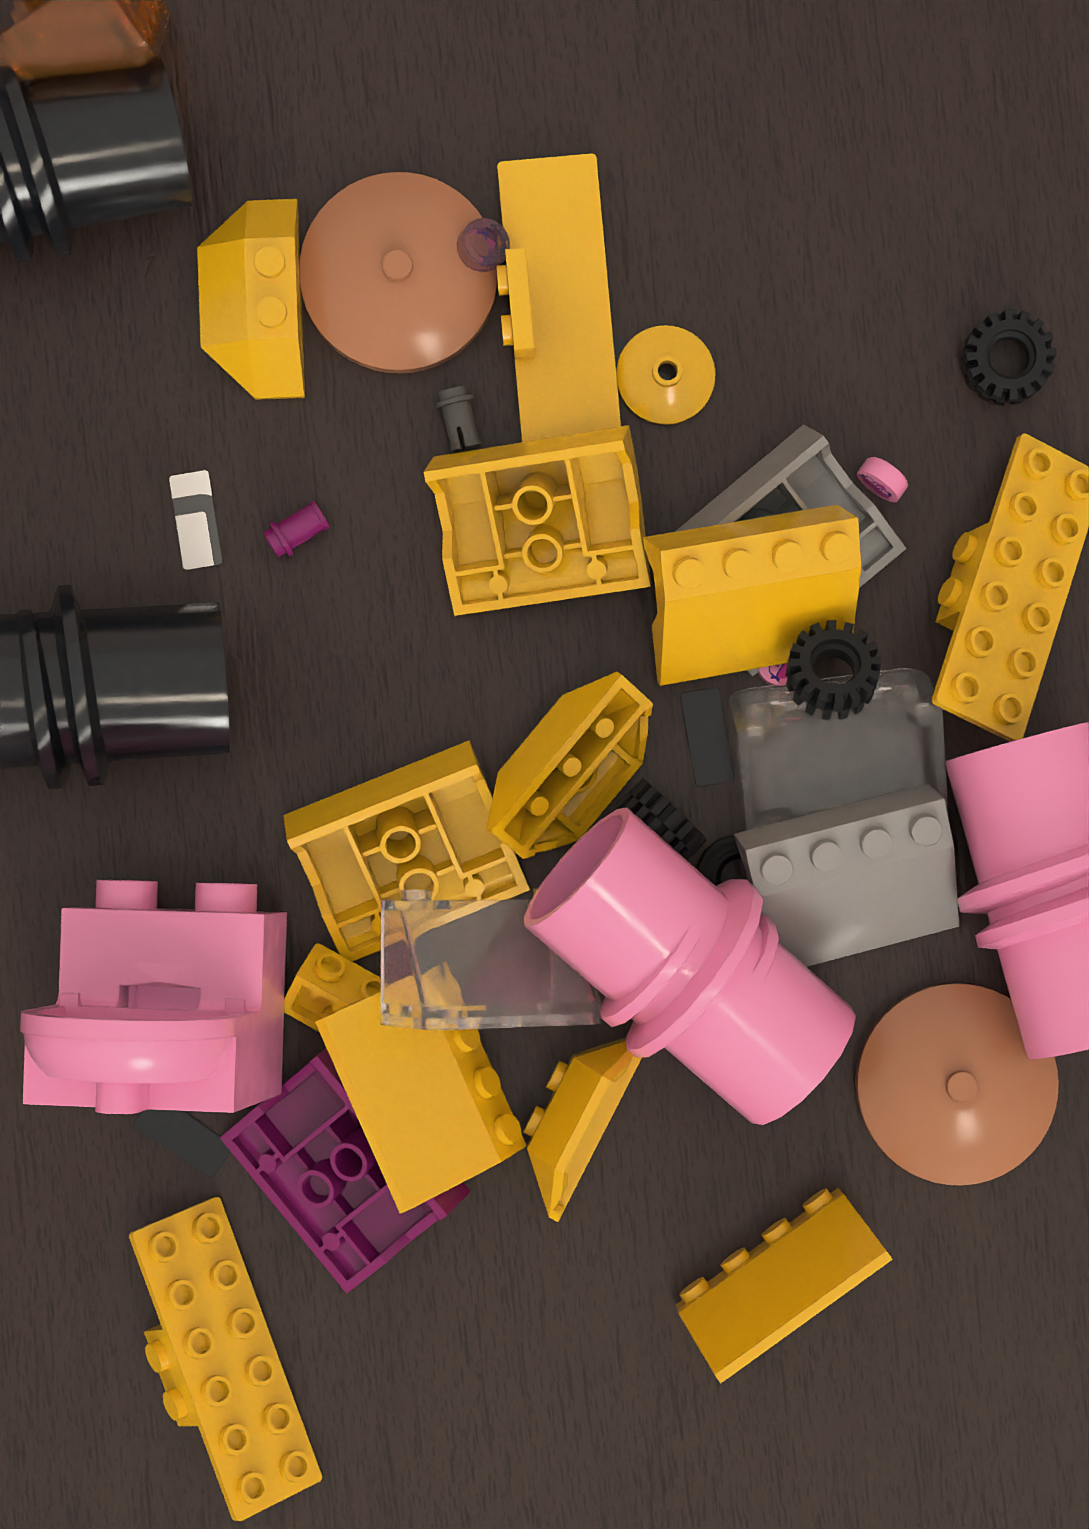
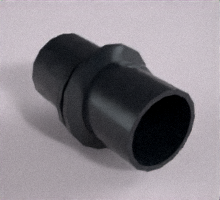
(86, 153)
(110, 686)

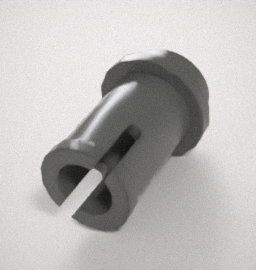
(458, 417)

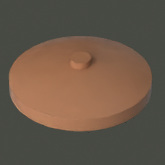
(388, 274)
(952, 1085)

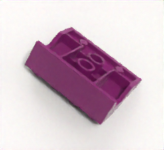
(325, 1178)

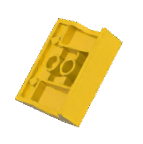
(540, 520)
(748, 588)
(402, 833)
(421, 1099)
(780, 1282)

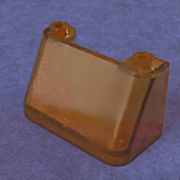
(82, 36)

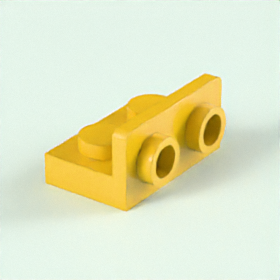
(327, 985)

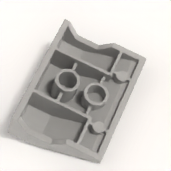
(798, 478)
(856, 874)

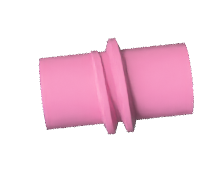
(1030, 853)
(690, 967)

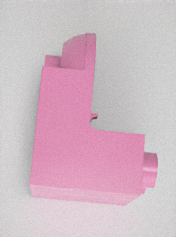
(162, 1004)

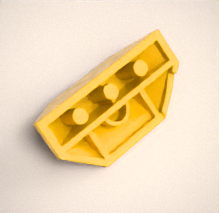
(254, 299)
(570, 766)
(576, 1118)

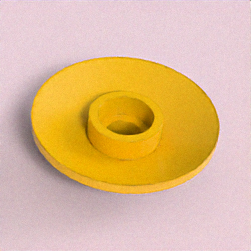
(660, 399)

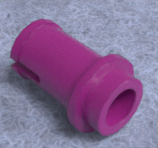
(295, 529)

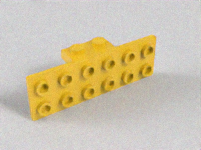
(557, 296)
(1012, 589)
(222, 1359)

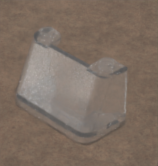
(807, 764)
(474, 968)

